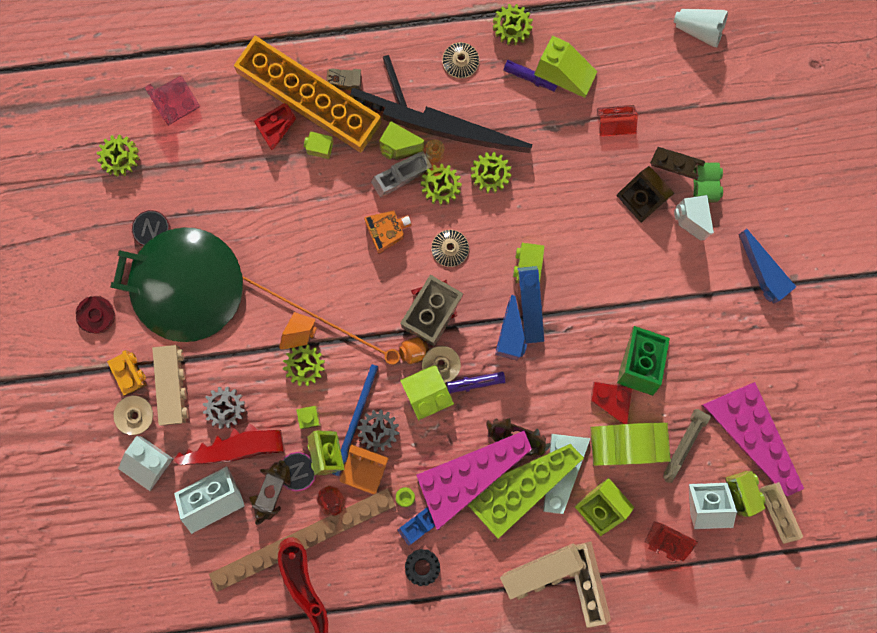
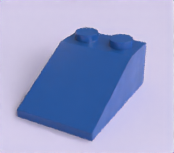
(511, 337)

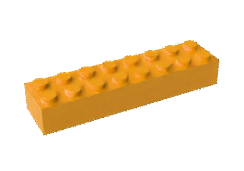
(308, 94)

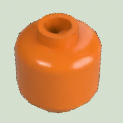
(413, 350)

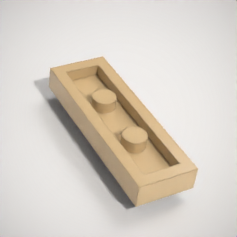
(781, 513)

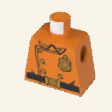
(386, 229)

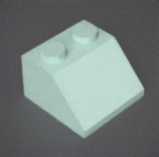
(695, 216)
(144, 462)
(711, 506)

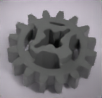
(369, 429)

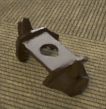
(502, 429)
(276, 476)

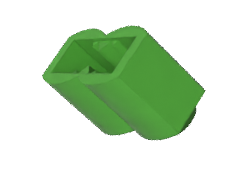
(708, 181)

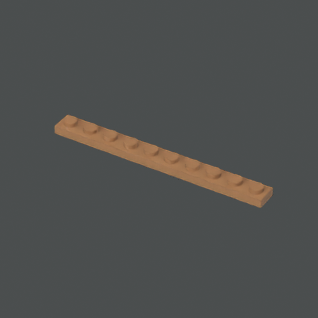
(308, 536)

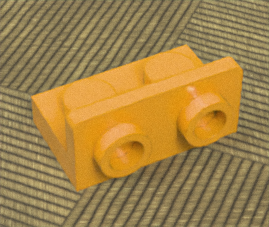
(127, 373)

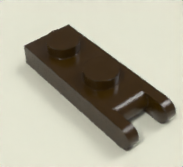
(676, 162)

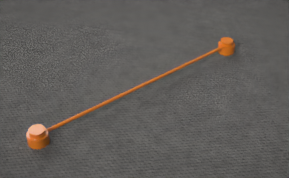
(391, 356)

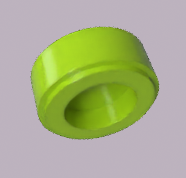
(405, 497)

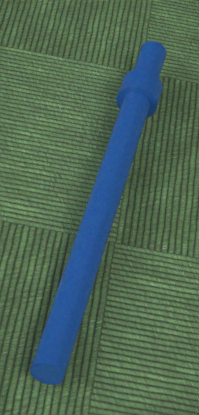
(357, 414)

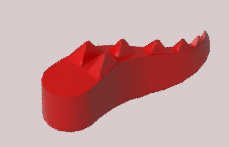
(236, 447)
(294, 571)

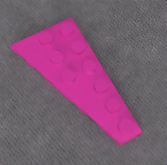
(753, 430)
(461, 480)

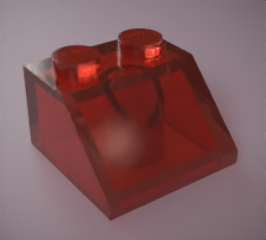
(669, 541)

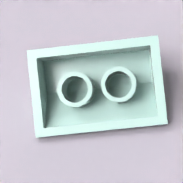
(208, 500)

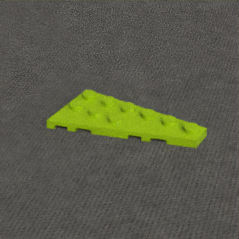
(522, 488)

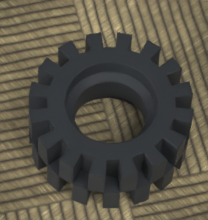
(418, 579)

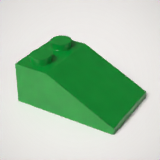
(644, 361)

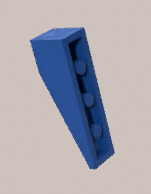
(769, 275)
(531, 304)

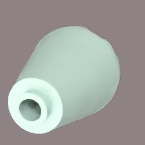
(702, 24)

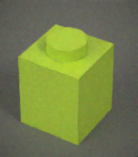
(318, 145)
(308, 417)

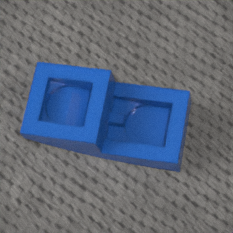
(417, 526)

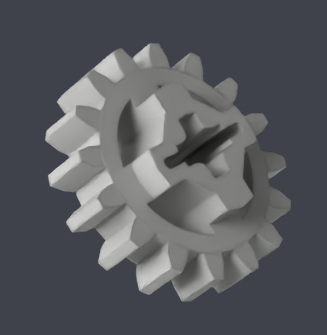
(222, 417)

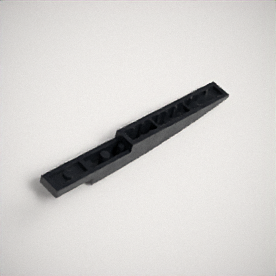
(440, 124)

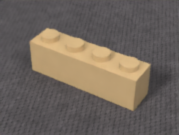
(169, 385)
(542, 571)
(591, 588)

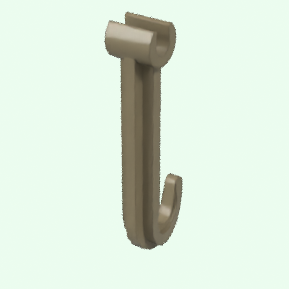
(699, 420)

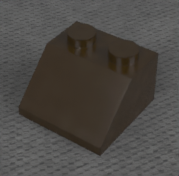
(645, 194)

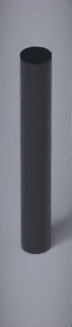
(394, 81)

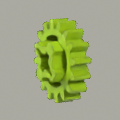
(512, 32)
(122, 162)
(484, 177)
(435, 180)
(291, 362)

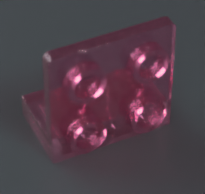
(173, 99)

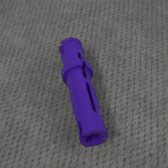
(528, 74)
(454, 386)

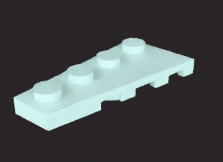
(557, 498)

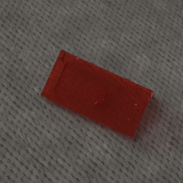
(617, 120)

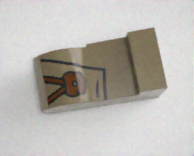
(345, 78)

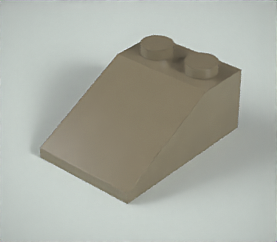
(431, 310)

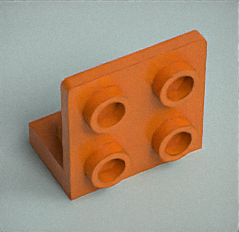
(363, 469)

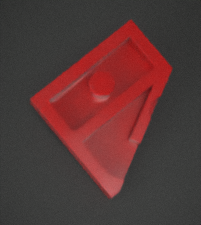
(275, 124)
(612, 399)

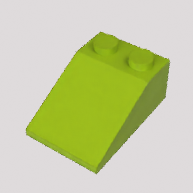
(565, 67)

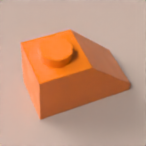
(298, 331)

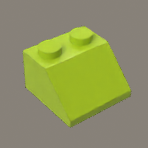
(399, 143)
(427, 392)
(325, 452)
(745, 493)
(605, 507)

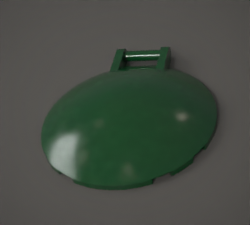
(183, 284)

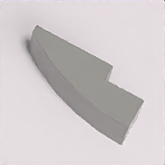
(401, 174)

